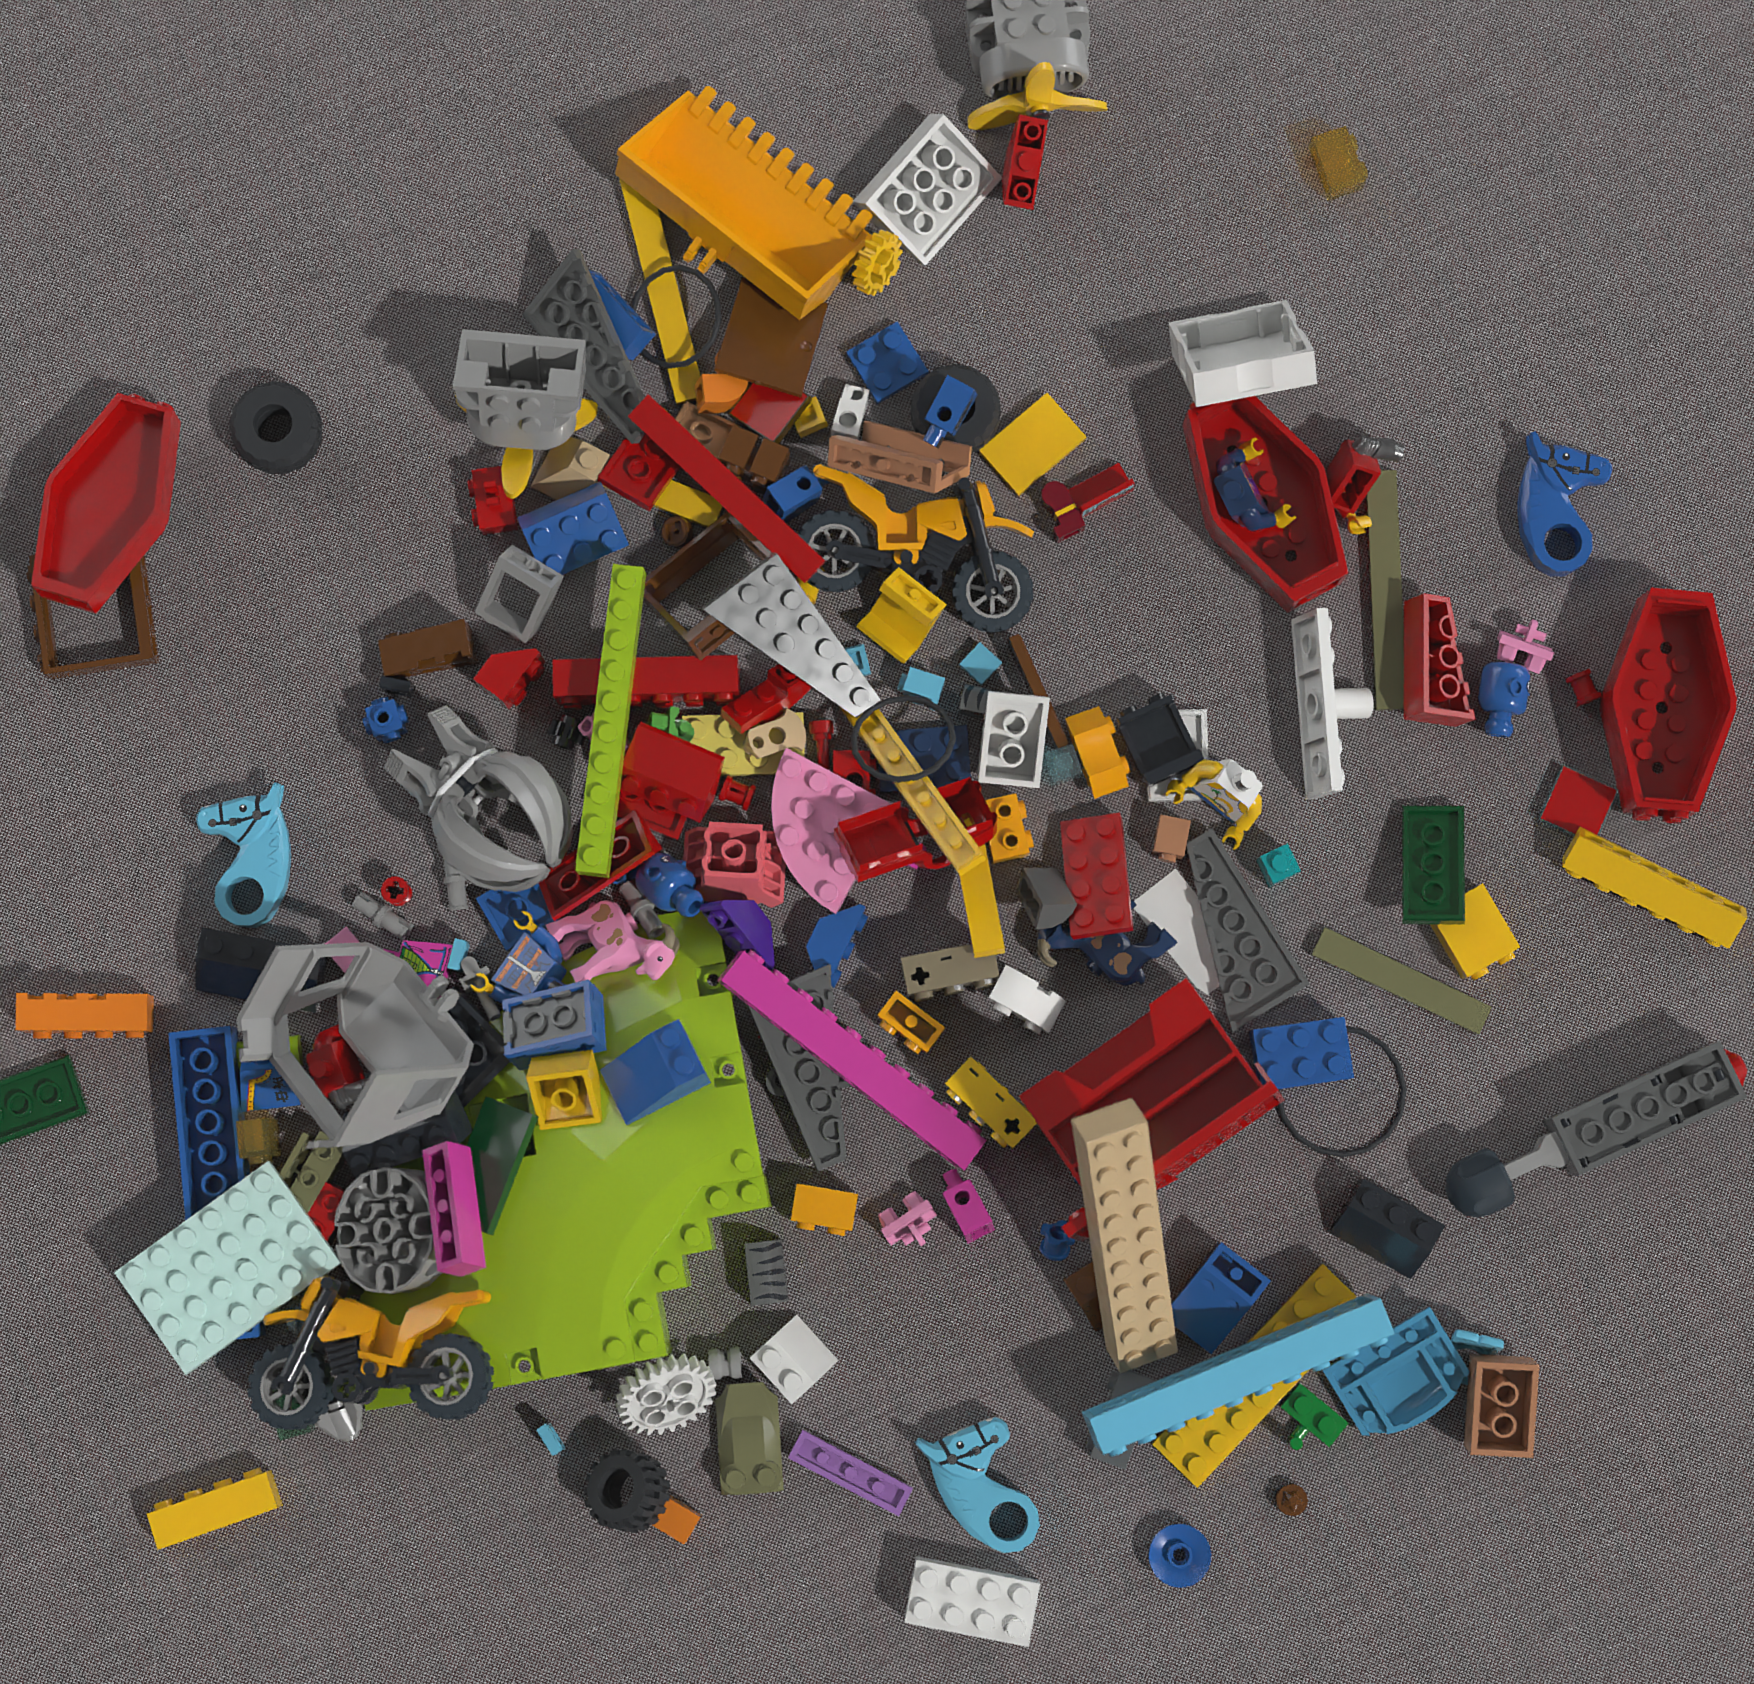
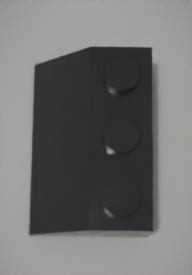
(1386, 1228)

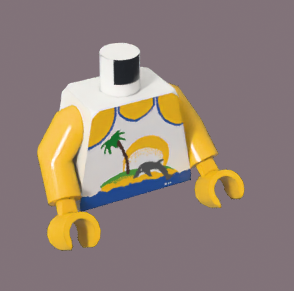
(1226, 789)

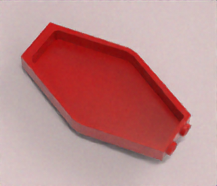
(106, 502)

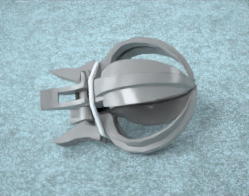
(447, 801)

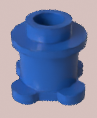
(1056, 1242)

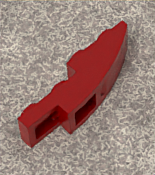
(766, 700)

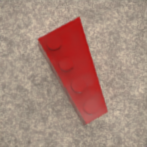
(1433, 664)

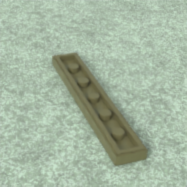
(1401, 981)

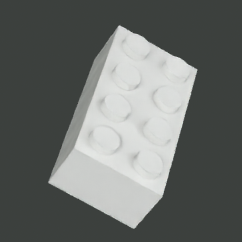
(972, 1601)

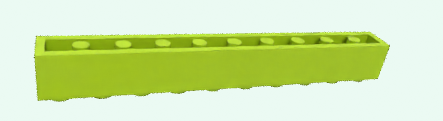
(610, 721)

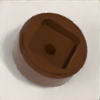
(677, 531)
(1291, 1499)

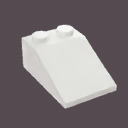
(1013, 739)

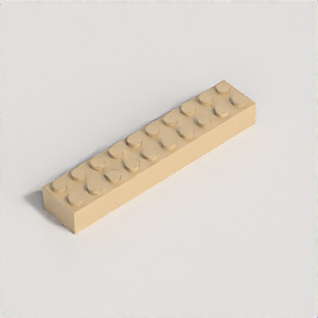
(1125, 1234)

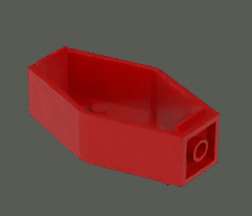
(1284, 475)
(1698, 697)

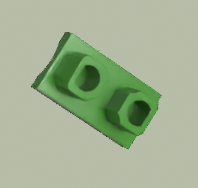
(667, 723)

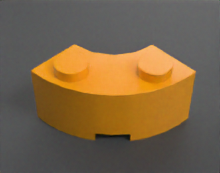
(1101, 762)

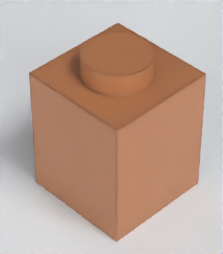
(1170, 838)

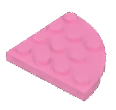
(804, 813)

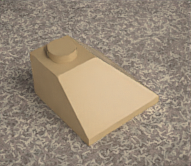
(570, 468)

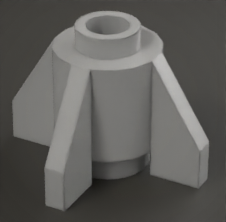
(341, 1420)

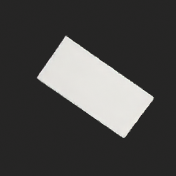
(1177, 910)

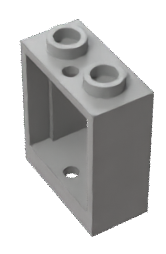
(529, 572)

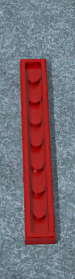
(726, 488)

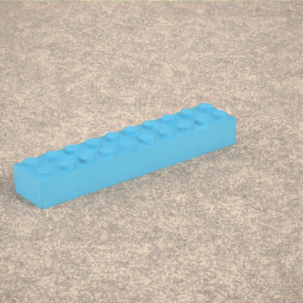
(1238, 1373)

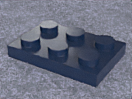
(927, 747)

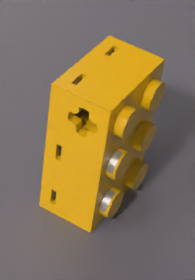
(989, 1102)

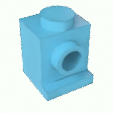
(921, 684)

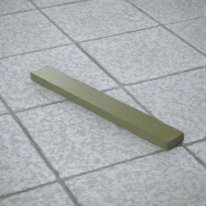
(1386, 593)

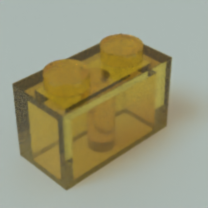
(1338, 162)
(258, 1140)

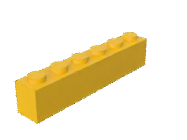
(1654, 888)

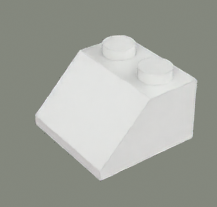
(794, 1359)

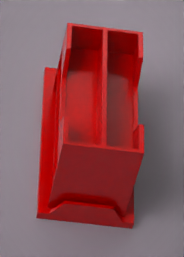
(1179, 1075)

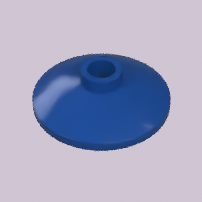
(1184, 1571)

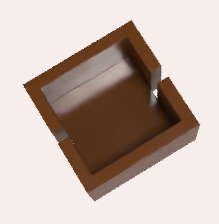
(752, 463)

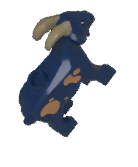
(1108, 954)

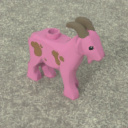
(615, 942)

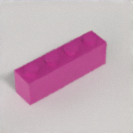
(454, 1209)

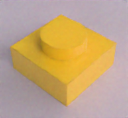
(811, 419)

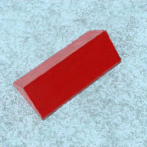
(566, 889)

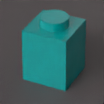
(1278, 865)

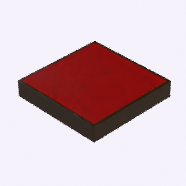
(768, 411)

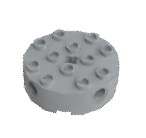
(387, 1231)

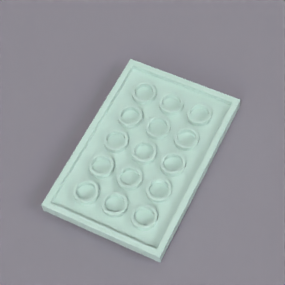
(227, 1267)

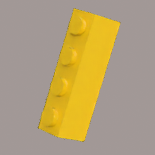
(214, 1509)

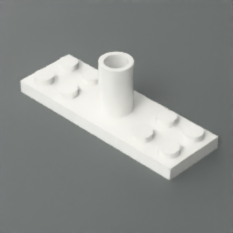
(1322, 704)

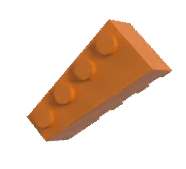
(85, 1014)

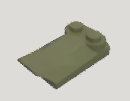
(749, 1440)

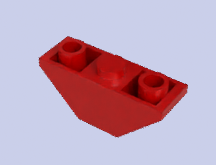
(1023, 162)

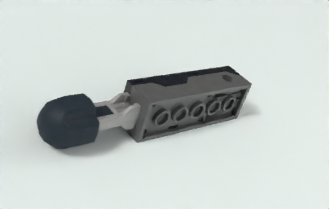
(1606, 1126)

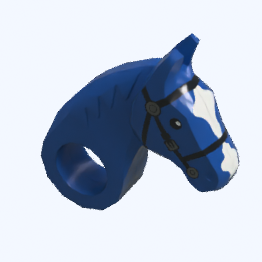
(1544, 503)

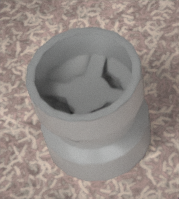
(725, 1363)

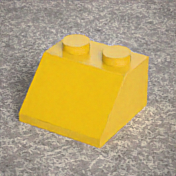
(565, 1089)

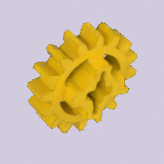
(877, 262)

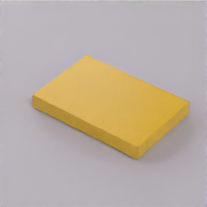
(1032, 444)

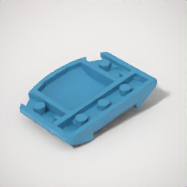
(1402, 1379)

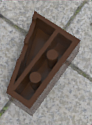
(428, 650)

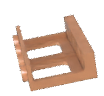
(906, 463)

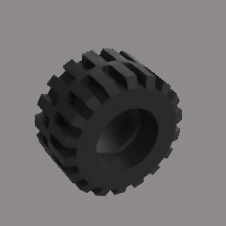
(606, 1485)

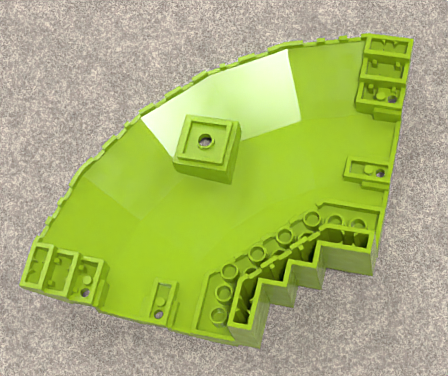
(609, 1205)

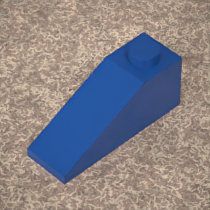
(629, 326)

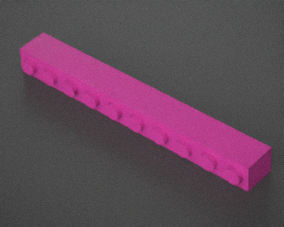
(852, 1060)

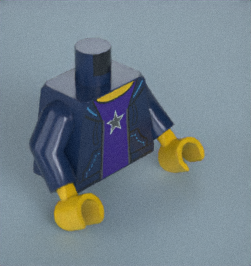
(1242, 494)

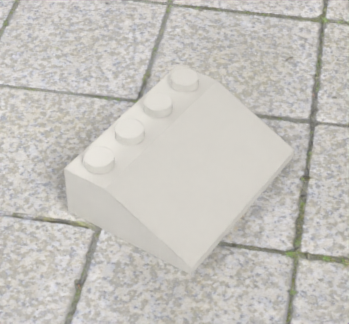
(928, 187)

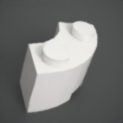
(1026, 1000)

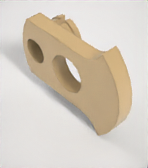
(793, 736)

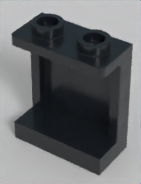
(1158, 740)

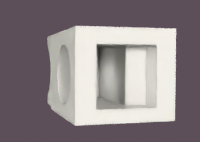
(850, 412)

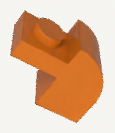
(718, 392)

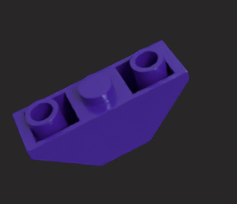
(742, 927)

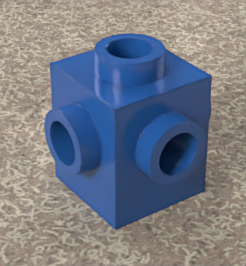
(393, 728)

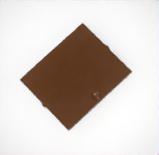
(768, 342)

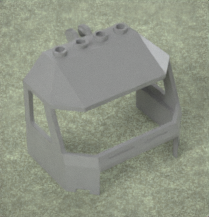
(384, 1017)

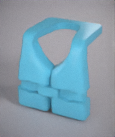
(1481, 1344)

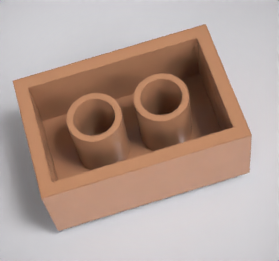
(1501, 1405)

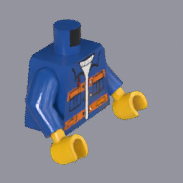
(529, 967)

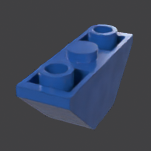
(833, 937)

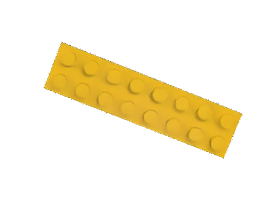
(1206, 1442)

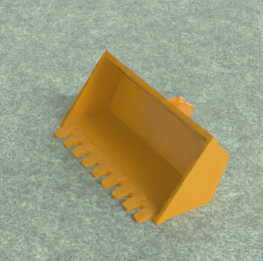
(744, 202)

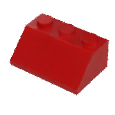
(671, 772)

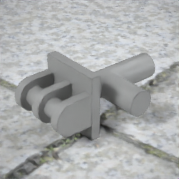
(471, 968)

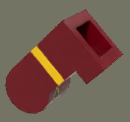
(1059, 502)

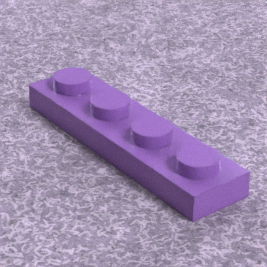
(850, 1472)

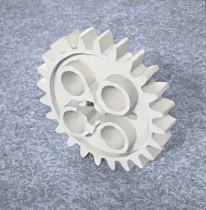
(665, 1394)

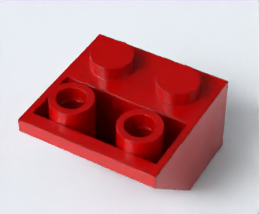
(508, 674)

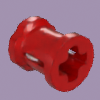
(1583, 687)
(737, 792)
(392, 882)

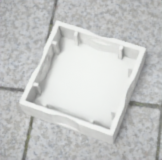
(1242, 353)

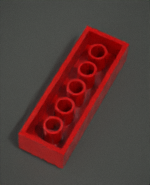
(655, 681)

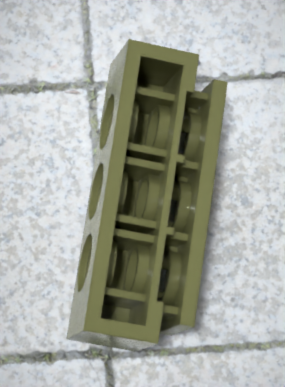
(319, 1168)

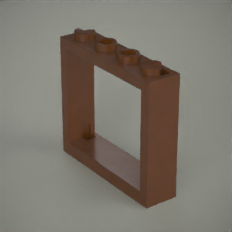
(684, 564)
(144, 618)

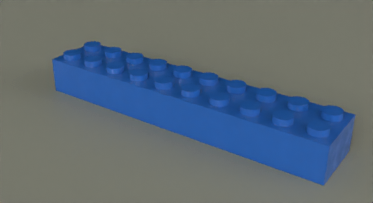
(206, 1117)

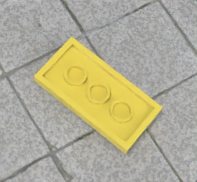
(721, 738)

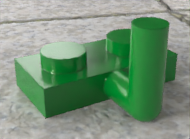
(1312, 1416)

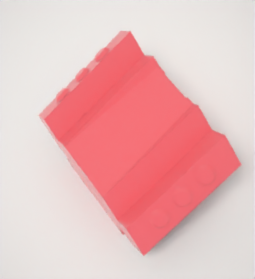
(736, 863)

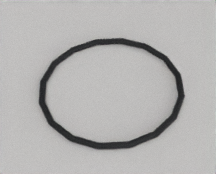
(1390, 1129)

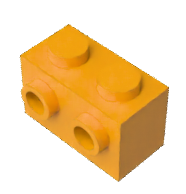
(1011, 838)
(910, 1022)
(824, 1208)

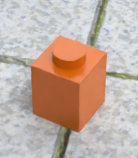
(677, 1520)

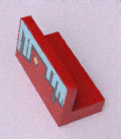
(1101, 490)

